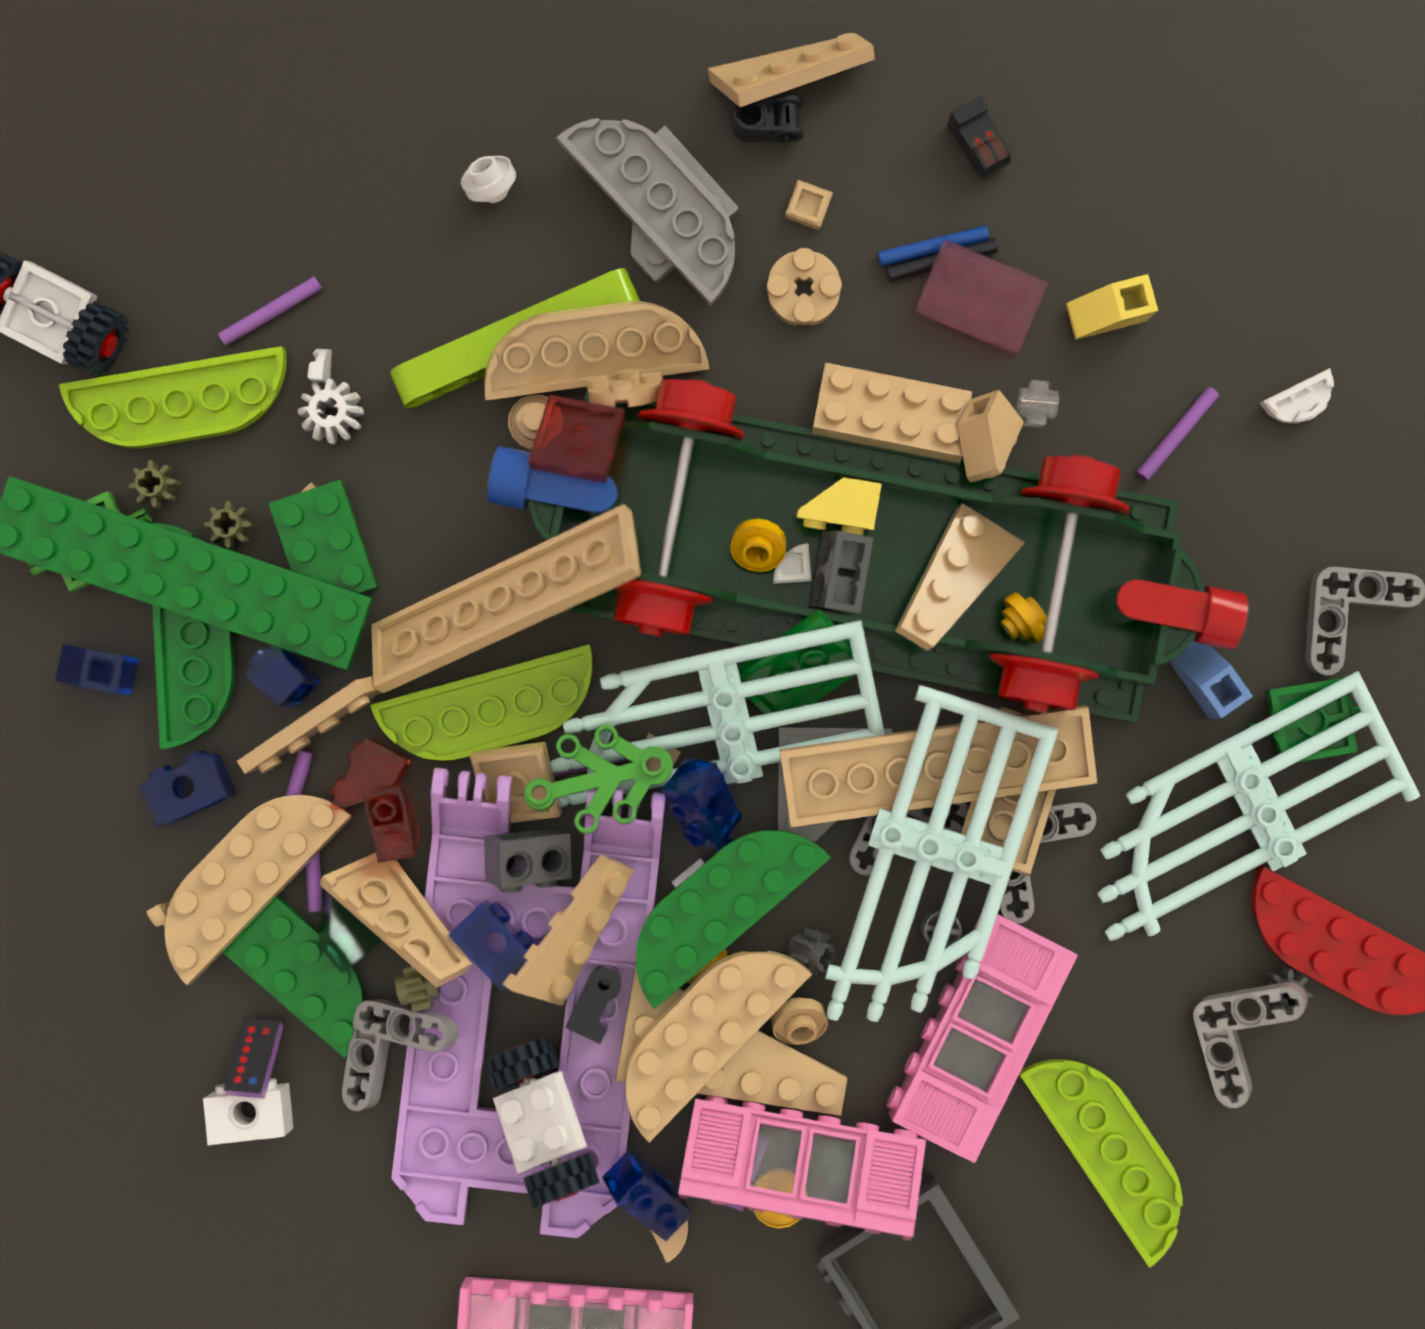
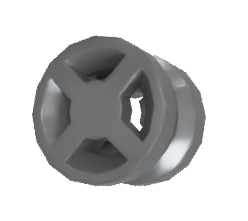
(927, 927)

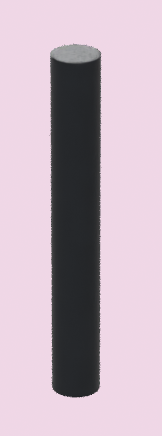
(925, 264)

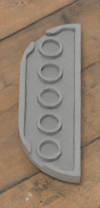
(658, 198)

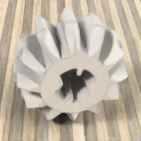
(333, 398)

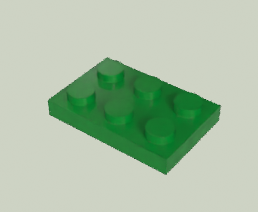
(324, 537)
(795, 661)

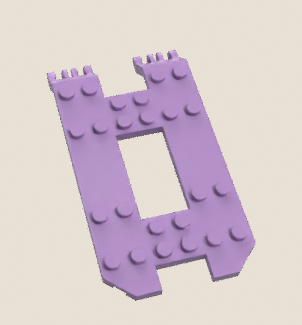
(441, 1130)

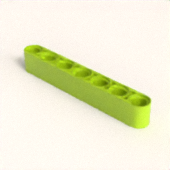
(468, 356)

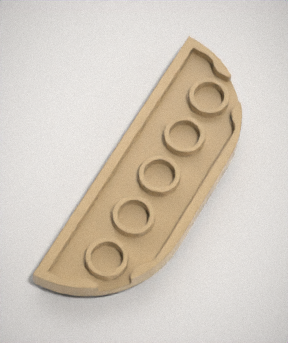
(588, 342)
(244, 877)
(705, 1032)

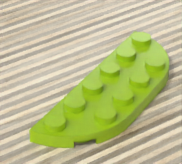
(178, 399)
(489, 707)
(1111, 1150)

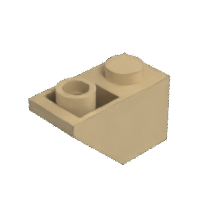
(988, 435)

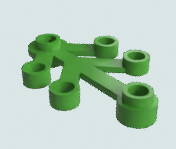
(605, 777)

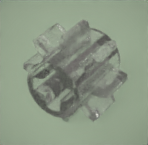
(1037, 403)

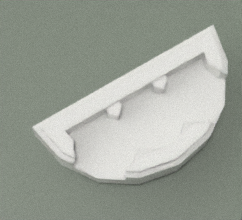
(1302, 400)

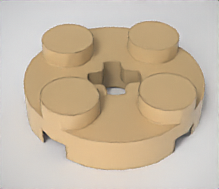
(803, 266)
(627, 388)

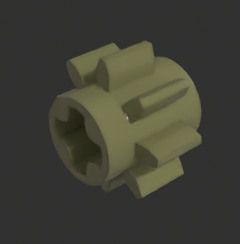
(147, 477)
(223, 517)
(415, 990)

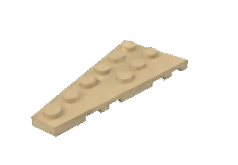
(757, 1073)

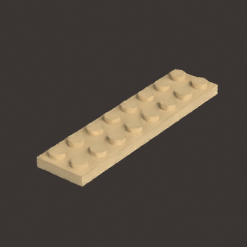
(505, 599)
(864, 773)

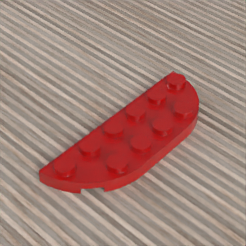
(1337, 947)

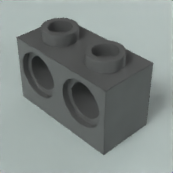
(841, 571)
(528, 850)

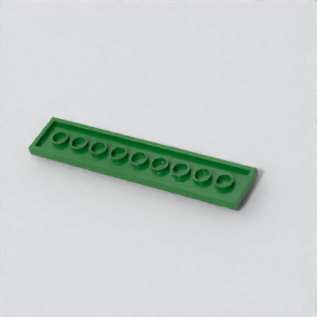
(181, 573)

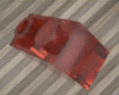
(371, 767)
(391, 822)

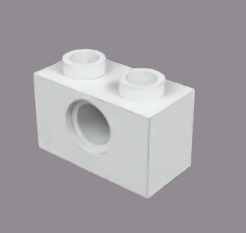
(228, 1124)

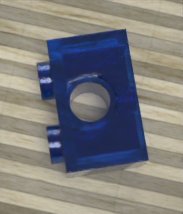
(282, 676)
(164, 794)
(702, 803)
(472, 939)
(646, 1195)

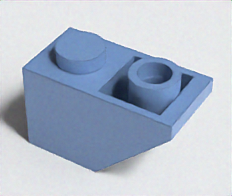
(1210, 680)

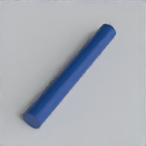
(931, 246)

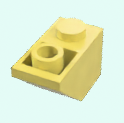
(1112, 307)
(845, 503)

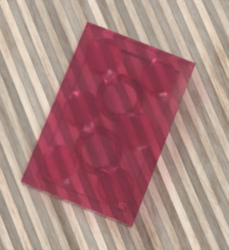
(980, 296)

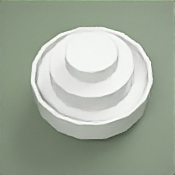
(488, 179)

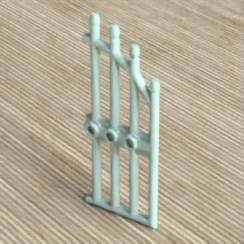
(727, 704)
(1257, 800)
(942, 848)

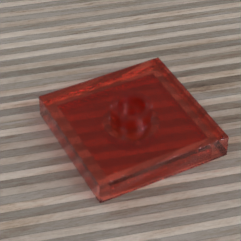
(577, 438)

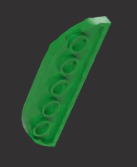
(192, 673)
(719, 906)
(285, 959)

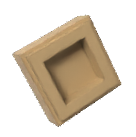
(808, 205)

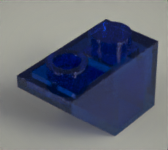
(97, 669)

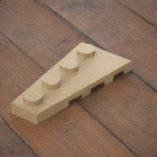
(784, 70)
(957, 573)
(319, 719)
(399, 915)
(574, 932)

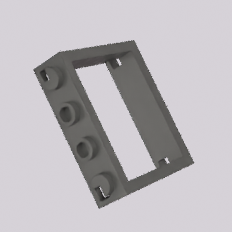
(996, 1317)

